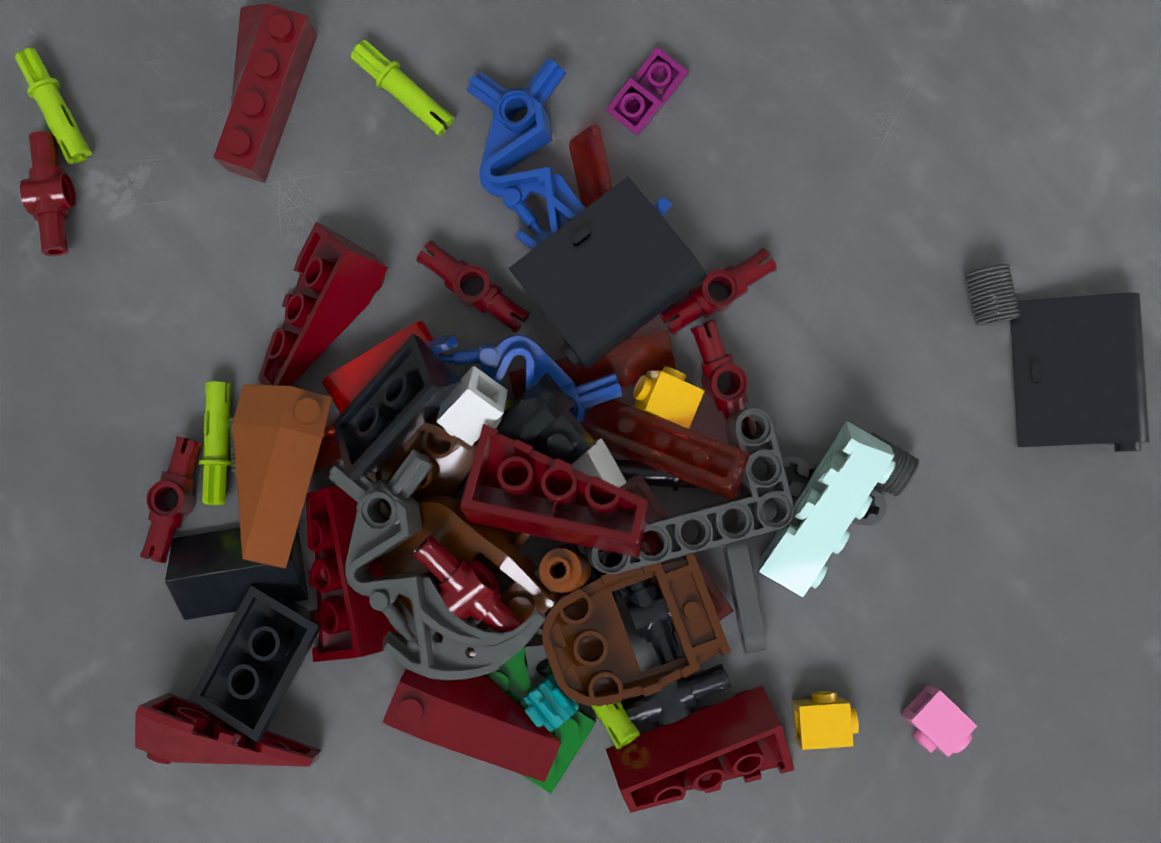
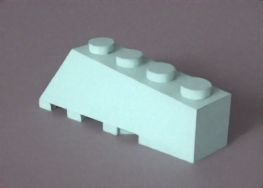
(826, 508)

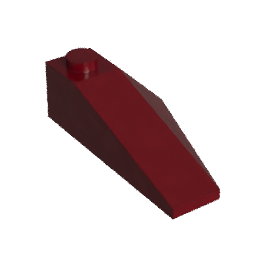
(330, 293)
(473, 720)
(187, 733)

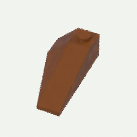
(275, 454)

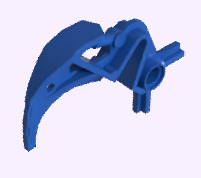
(515, 141)
(496, 359)

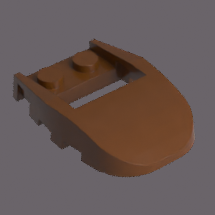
(451, 465)
(464, 540)
(592, 648)

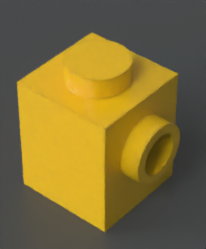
(668, 396)
(824, 721)

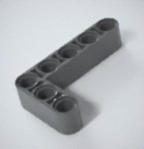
(709, 517)

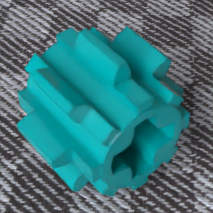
(549, 704)

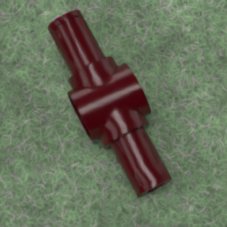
(48, 194)
(455, 275)
(736, 281)
(714, 363)
(162, 518)
(466, 587)

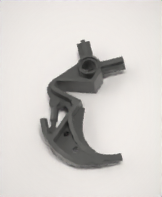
(377, 535)

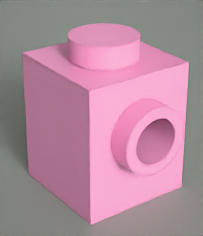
(938, 722)

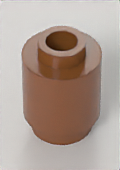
(577, 570)

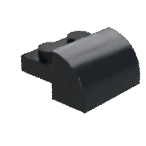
(545, 423)

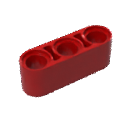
(352, 377)

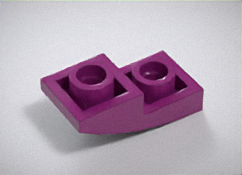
(647, 91)

